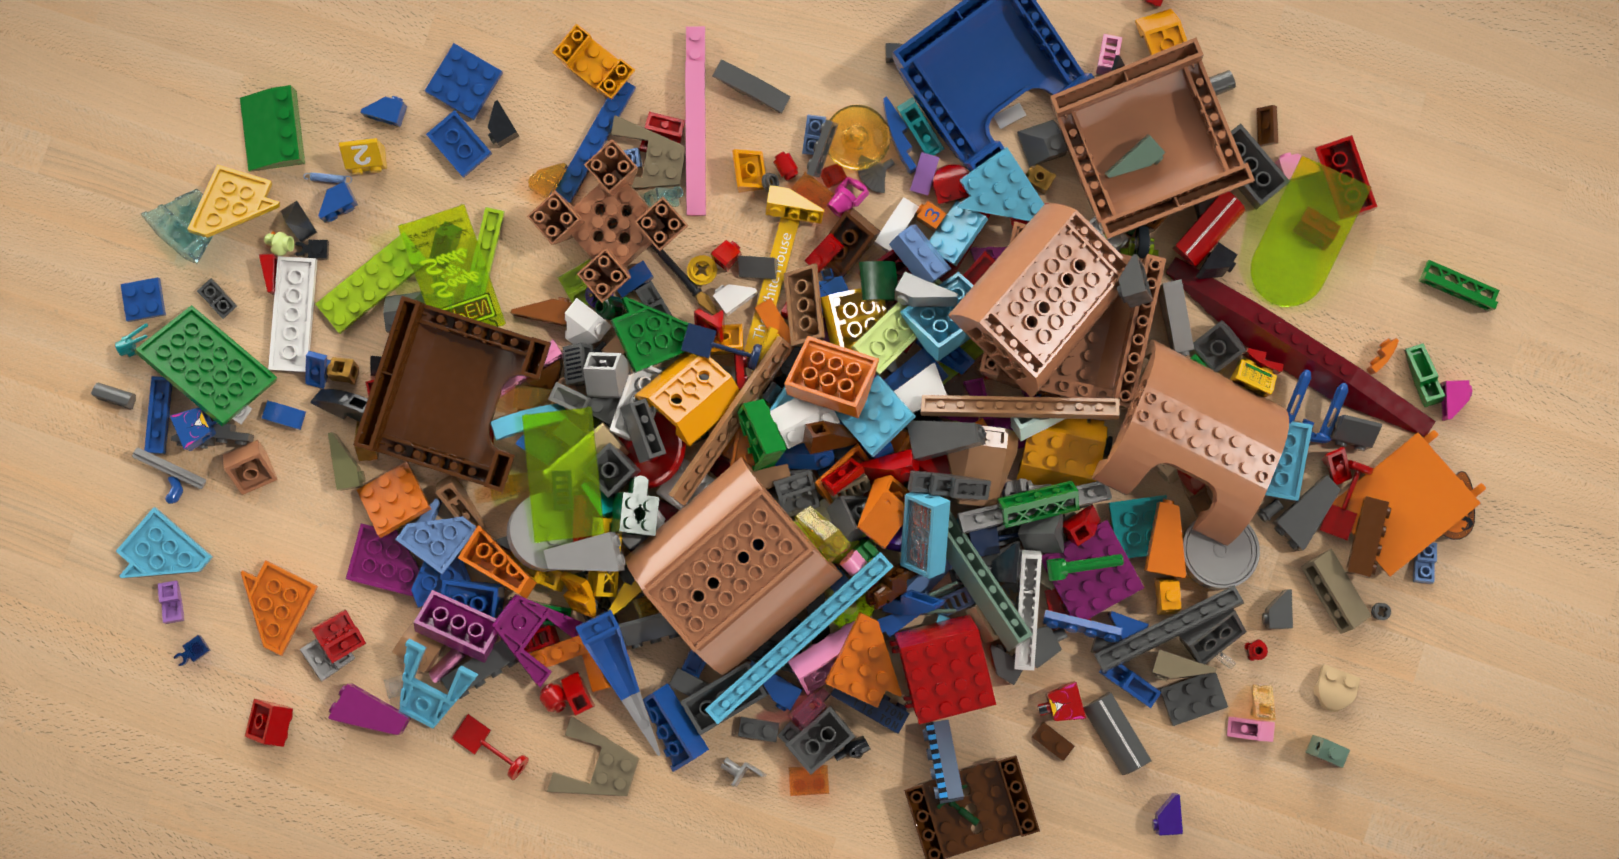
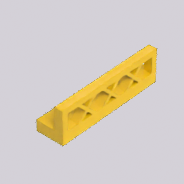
(599, 578)

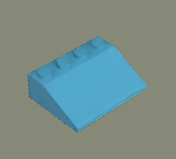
(933, 325)

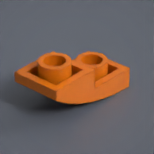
(1385, 352)

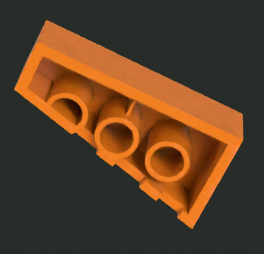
(494, 561)

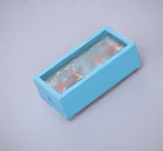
(925, 533)

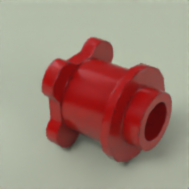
(1252, 655)

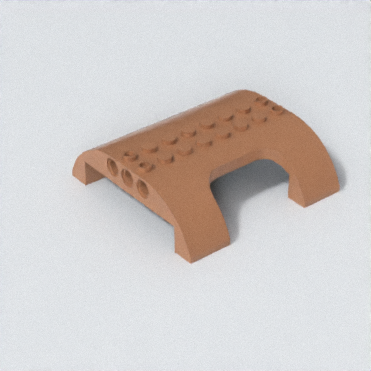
(1205, 429)

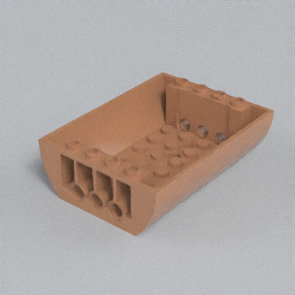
(1031, 274)

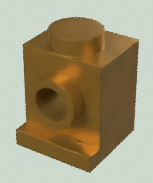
(1040, 185)
(343, 370)

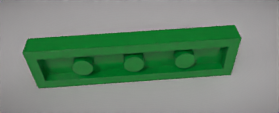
(1457, 290)
(1039, 499)

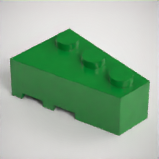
(762, 434)

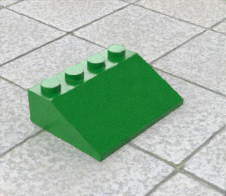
(272, 129)

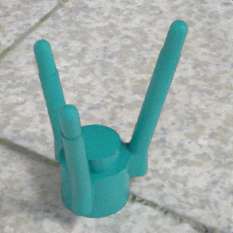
(127, 344)

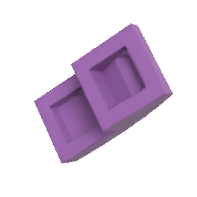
(924, 173)
(171, 602)

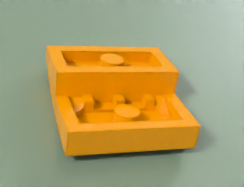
(579, 594)

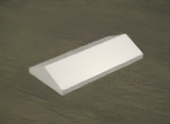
(634, 384)

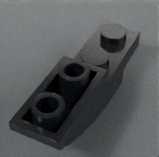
(340, 403)

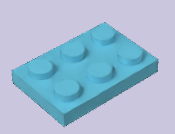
(957, 233)

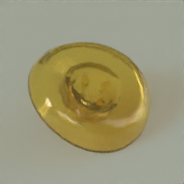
(859, 138)

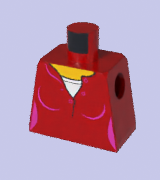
(1063, 703)

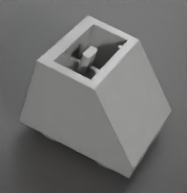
(606, 374)

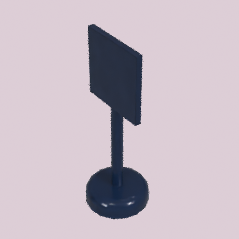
(700, 341)
(987, 540)

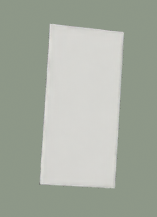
(1009, 115)

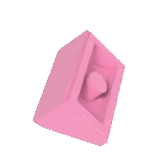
(445, 665)

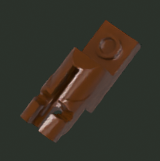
(890, 587)

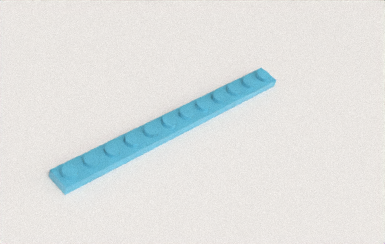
(799, 638)

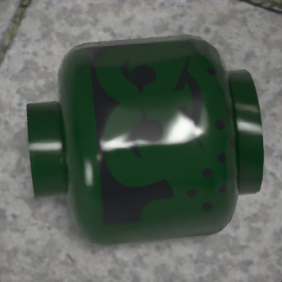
(610, 308)

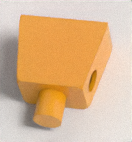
(1167, 595)

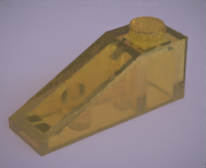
(823, 533)

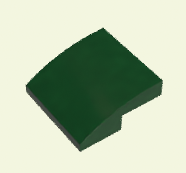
(878, 280)

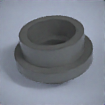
(769, 179)

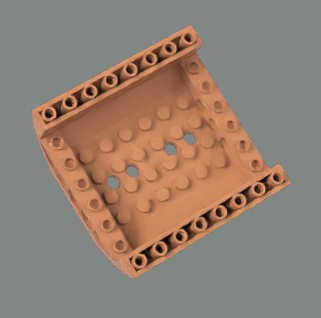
(1108, 356)
(751, 596)

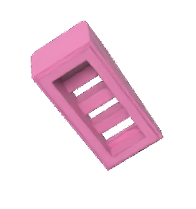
(1105, 66)

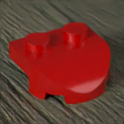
(947, 184)

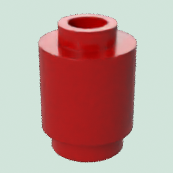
(786, 166)

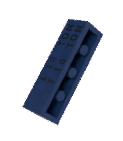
(886, 714)

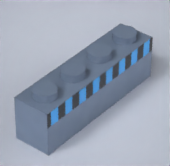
(944, 761)

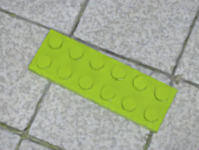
(367, 286)

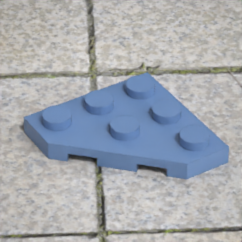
(437, 540)

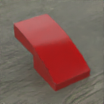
(1259, 359)

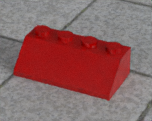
(1345, 158)

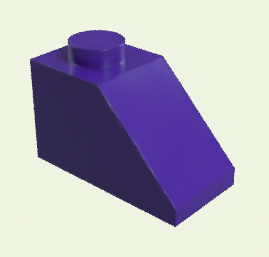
(1169, 817)

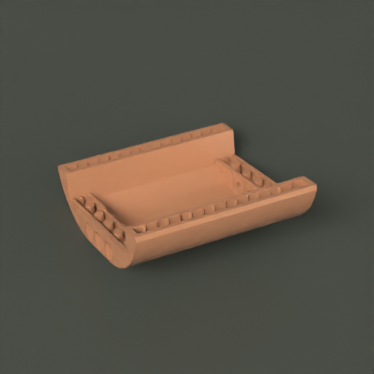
(1178, 108)

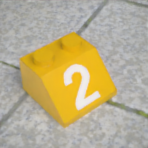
(363, 156)

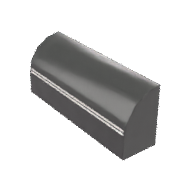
(1117, 734)

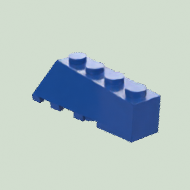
(674, 727)

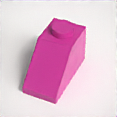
(1456, 396)

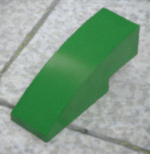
(1424, 375)

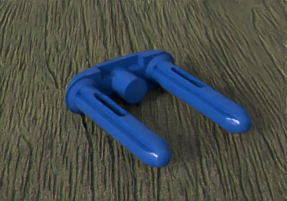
(1337, 402)

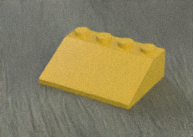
(850, 316)

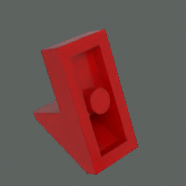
(713, 322)
(1337, 465)

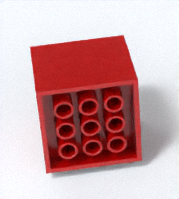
(944, 669)

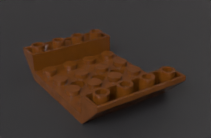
(1000, 804)

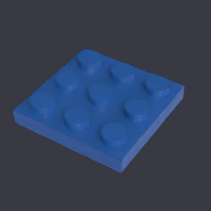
(463, 81)

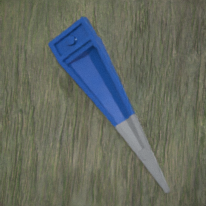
(607, 647)

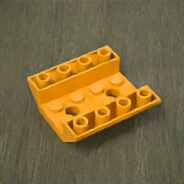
(702, 400)

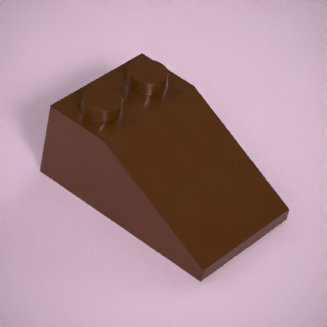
(856, 236)

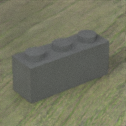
(643, 430)

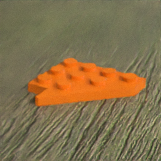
(864, 664)

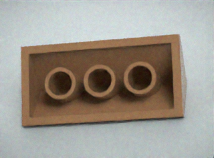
(804, 304)

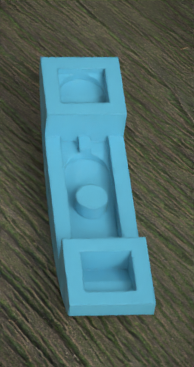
(513, 423)

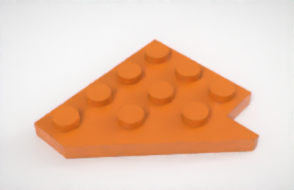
(277, 603)

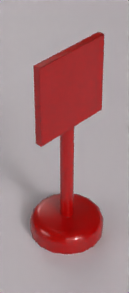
(1339, 520)
(472, 735)

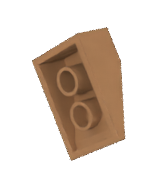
(431, 653)

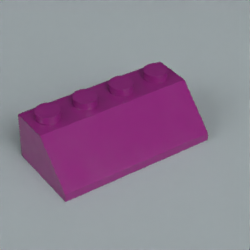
(457, 626)

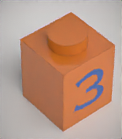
(930, 215)

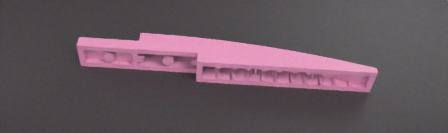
(695, 121)

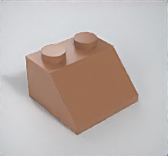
(249, 467)

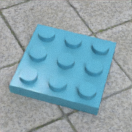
(880, 419)

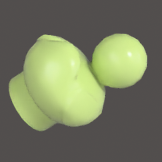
(280, 243)

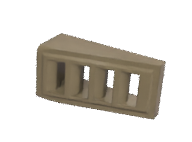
(861, 486)

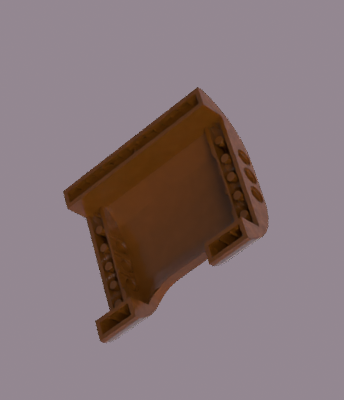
(442, 391)

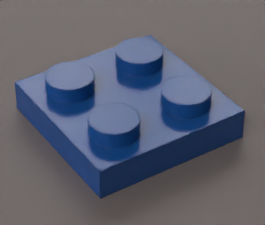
(143, 299)

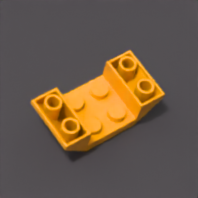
(1161, 31)
(593, 62)

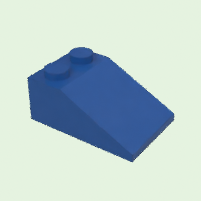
(478, 595)

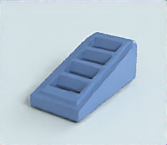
(431, 514)
(963, 605)

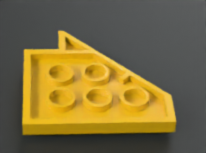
(230, 201)

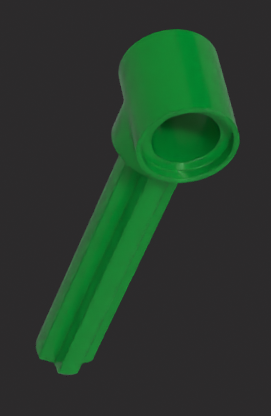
(1059, 568)

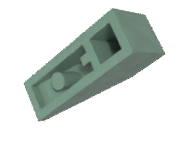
(1140, 156)

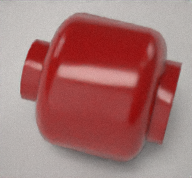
(553, 698)

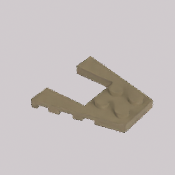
(663, 156)
(612, 772)

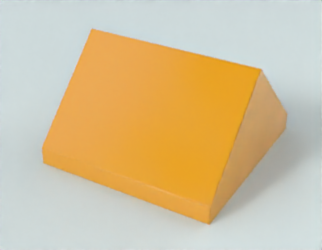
(748, 169)
(732, 338)

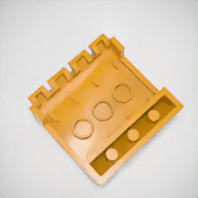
(1064, 453)

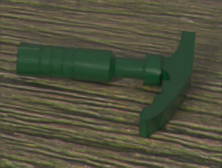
(962, 811)

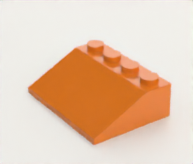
(832, 376)

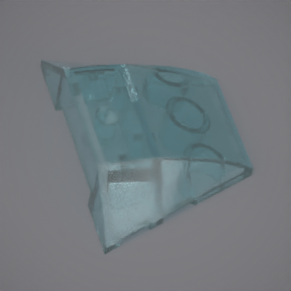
(172, 225)

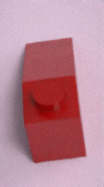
(895, 464)

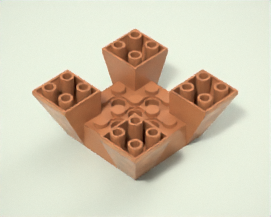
(645, 225)

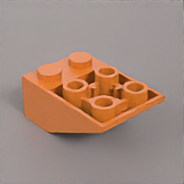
(883, 510)

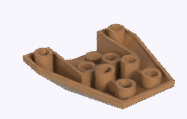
(987, 462)

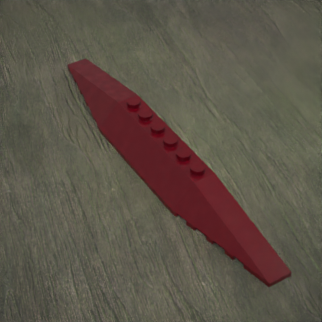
(1298, 352)

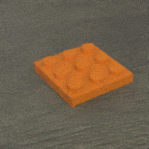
(393, 499)

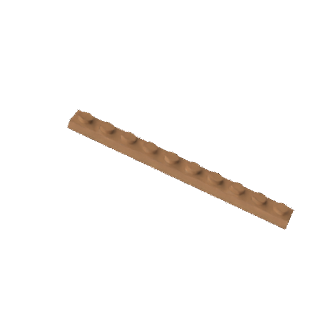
(1020, 407)
(730, 422)

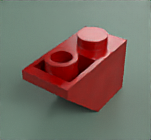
(1081, 525)
(577, 693)

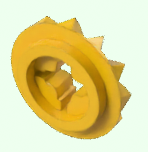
(703, 261)

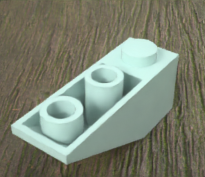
(1028, 427)

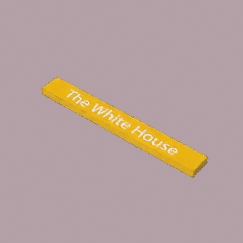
(772, 287)

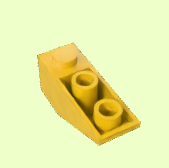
(788, 204)

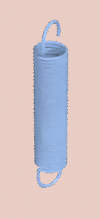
(327, 177)

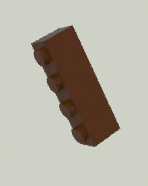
(1367, 537)

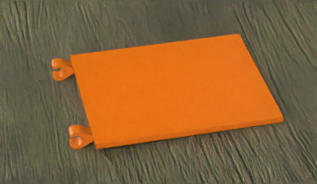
(1422, 496)

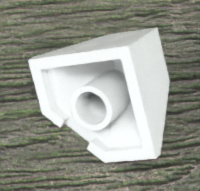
(584, 324)

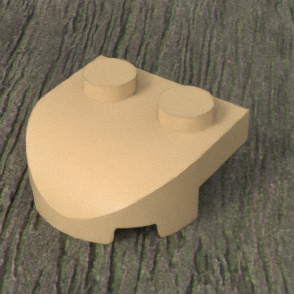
(1335, 688)

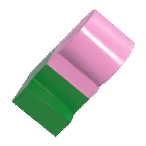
(859, 556)

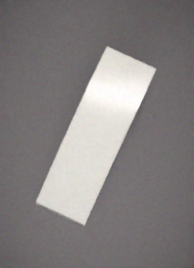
(896, 224)

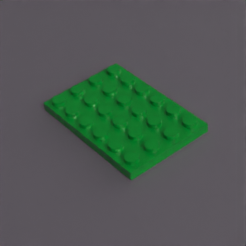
(206, 365)

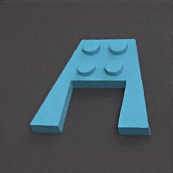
(423, 701)

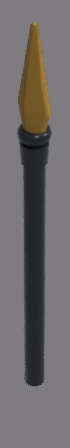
(702, 298)

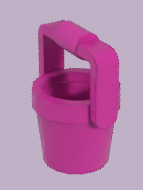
(844, 199)

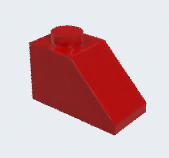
(726, 254)

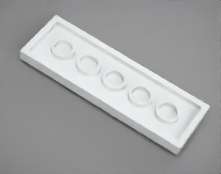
(292, 313)

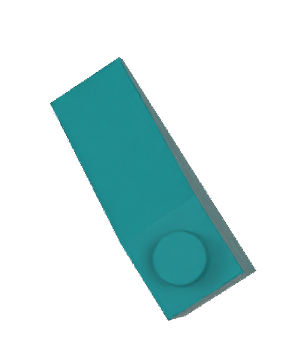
(920, 127)

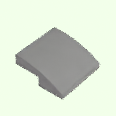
(319, 661)

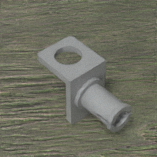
(739, 771)

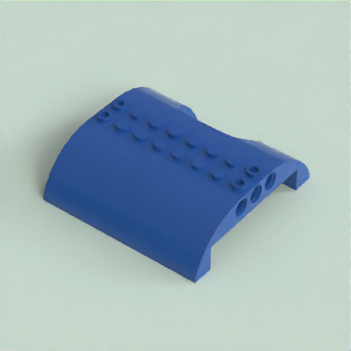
(978, 64)

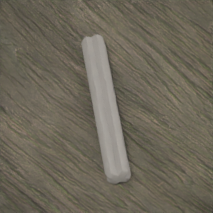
(169, 468)

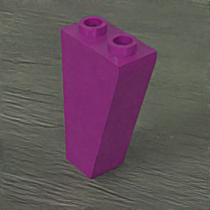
(367, 711)

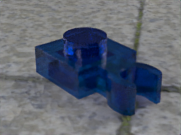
(193, 649)

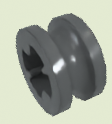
(1375, 609)

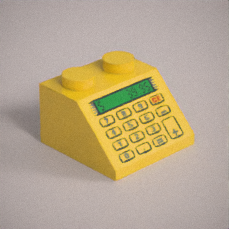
(1253, 377)

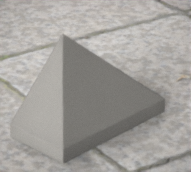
(568, 397)

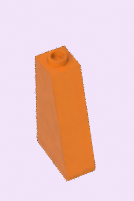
(1166, 542)

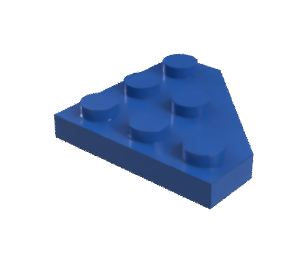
(430, 579)

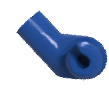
(175, 491)

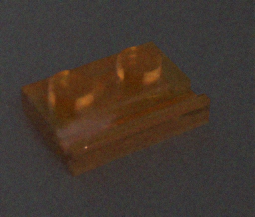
(813, 190)
(805, 784)

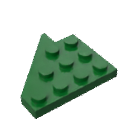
(648, 335)

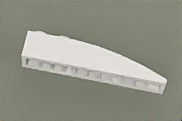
(1028, 606)

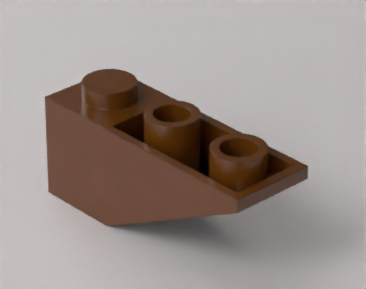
(827, 436)

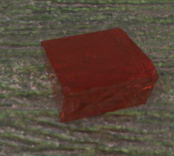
(833, 175)

